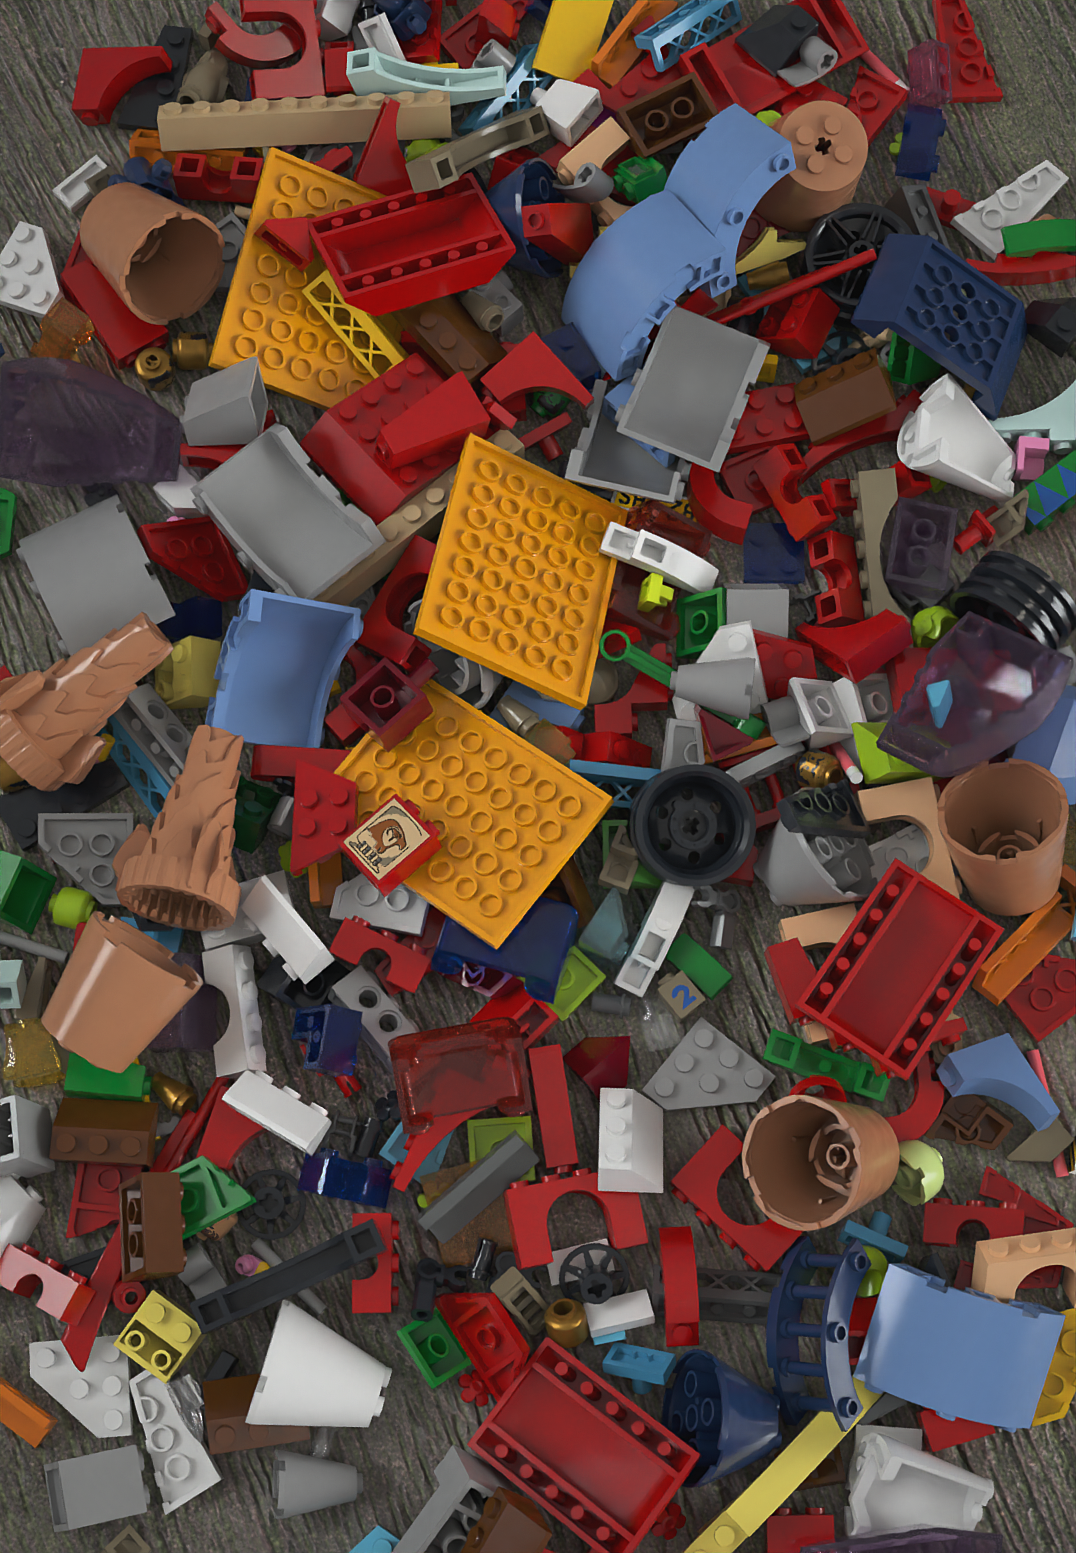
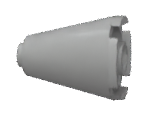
(717, 685)
(311, 1483)

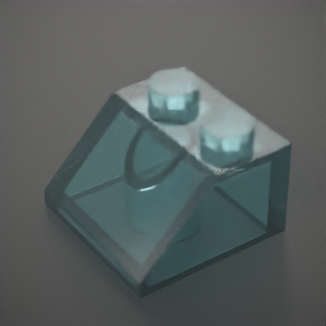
(607, 933)

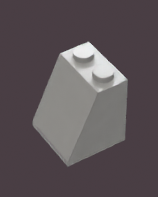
(226, 406)
(761, 603)
(96, 1488)

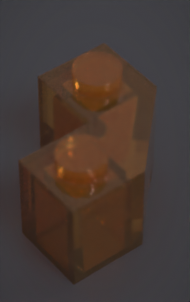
(63, 332)

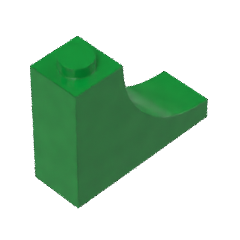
(90, 1082)

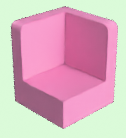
(1030, 458)

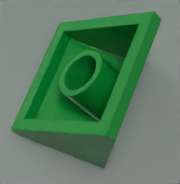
(699, 620)
(434, 1349)

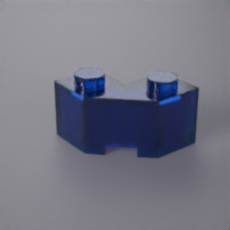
(919, 142)
(194, 617)
(346, 1180)

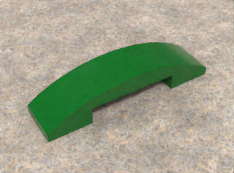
(1041, 235)
(806, 1060)

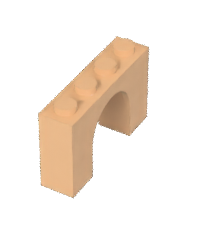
(600, 149)
(915, 803)
(814, 931)
(1006, 1261)

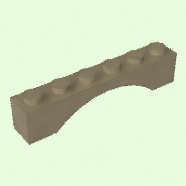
(453, 159)
(875, 497)

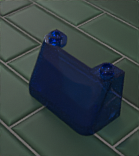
(534, 950)

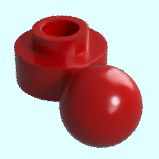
(119, 1292)

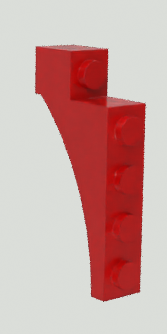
(874, 432)
(421, 1145)

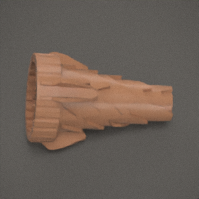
(54, 714)
(186, 865)

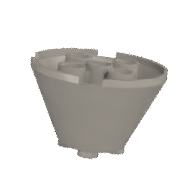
(814, 867)

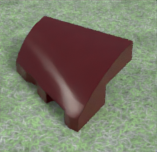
(485, 980)

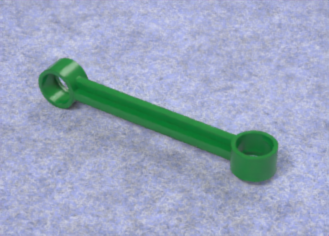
(662, 673)

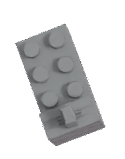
(24, 1137)
(454, 1506)

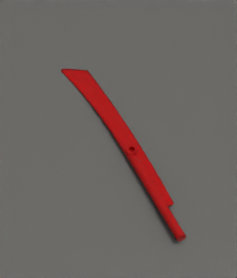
(750, 304)
(80, 1338)

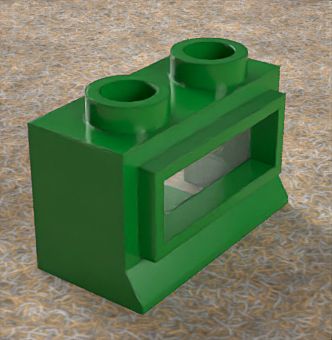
(639, 178)

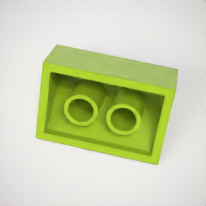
(878, 765)

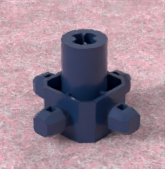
(404, 16)
(154, 178)

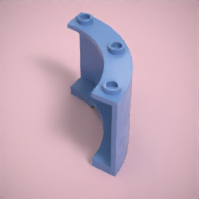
(726, 176)
(635, 276)
(281, 668)
(958, 1349)

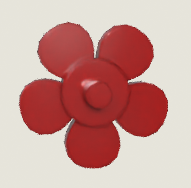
(474, 1389)
(668, 1521)

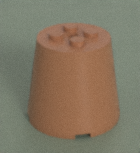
(819, 180)
(152, 251)
(1006, 834)
(116, 993)
(817, 1160)

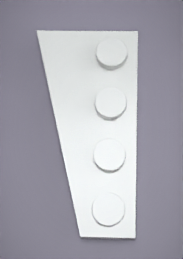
(1010, 206)
(179, 1460)

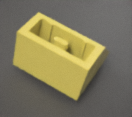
(188, 672)
(160, 1336)

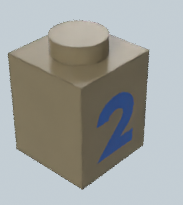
(679, 995)

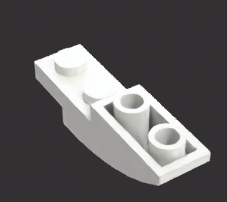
(660, 557)
(654, 937)

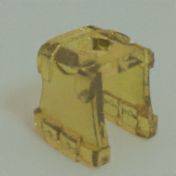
(31, 1055)

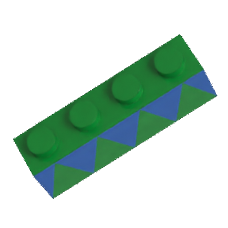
(1051, 494)

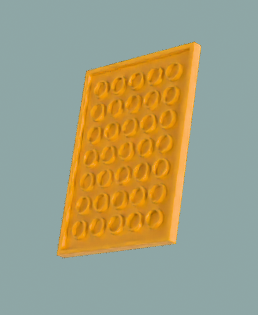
(266, 304)
(521, 573)
(499, 805)

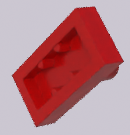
(948, 205)
(545, 436)

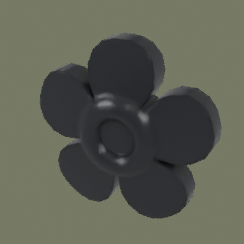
(99, 493)
(285, 787)
(388, 1107)

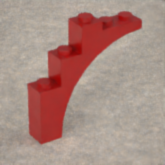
(793, 974)

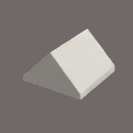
(819, 711)

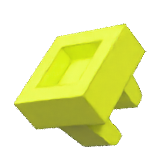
(654, 593)

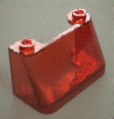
(626, 586)
(459, 1072)

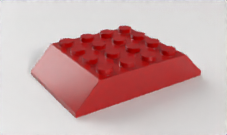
(412, 246)
(347, 435)
(899, 969)
(584, 1451)

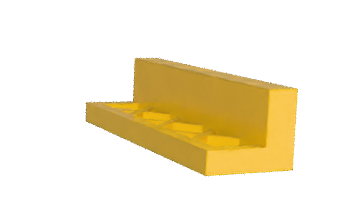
(369, 323)

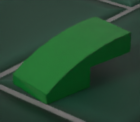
(698, 966)

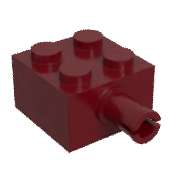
(390, 702)

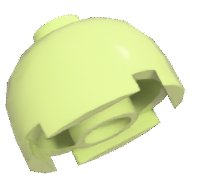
(919, 1172)

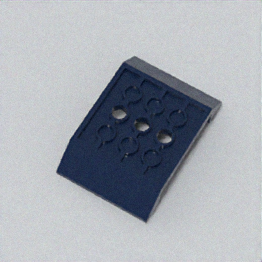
(914, 295)

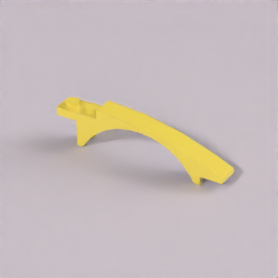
(760, 253)
(776, 1482)

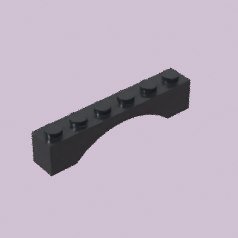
(288, 1277)

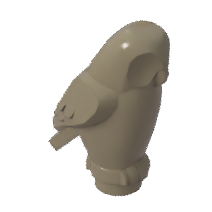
(206, 80)

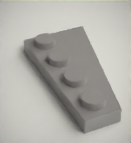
(681, 747)

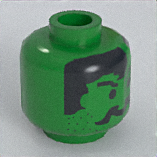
(548, 403)

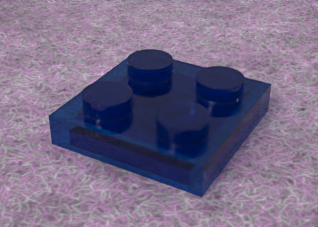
(772, 555)

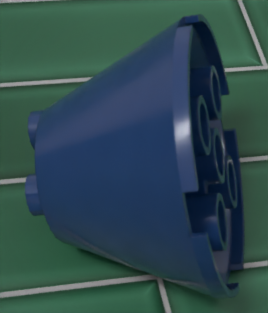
(526, 186)
(719, 1416)

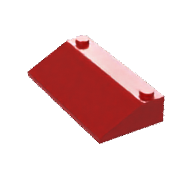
(735, 77)

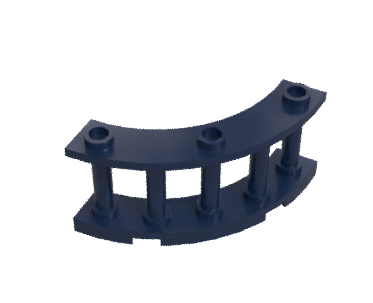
(784, 1329)

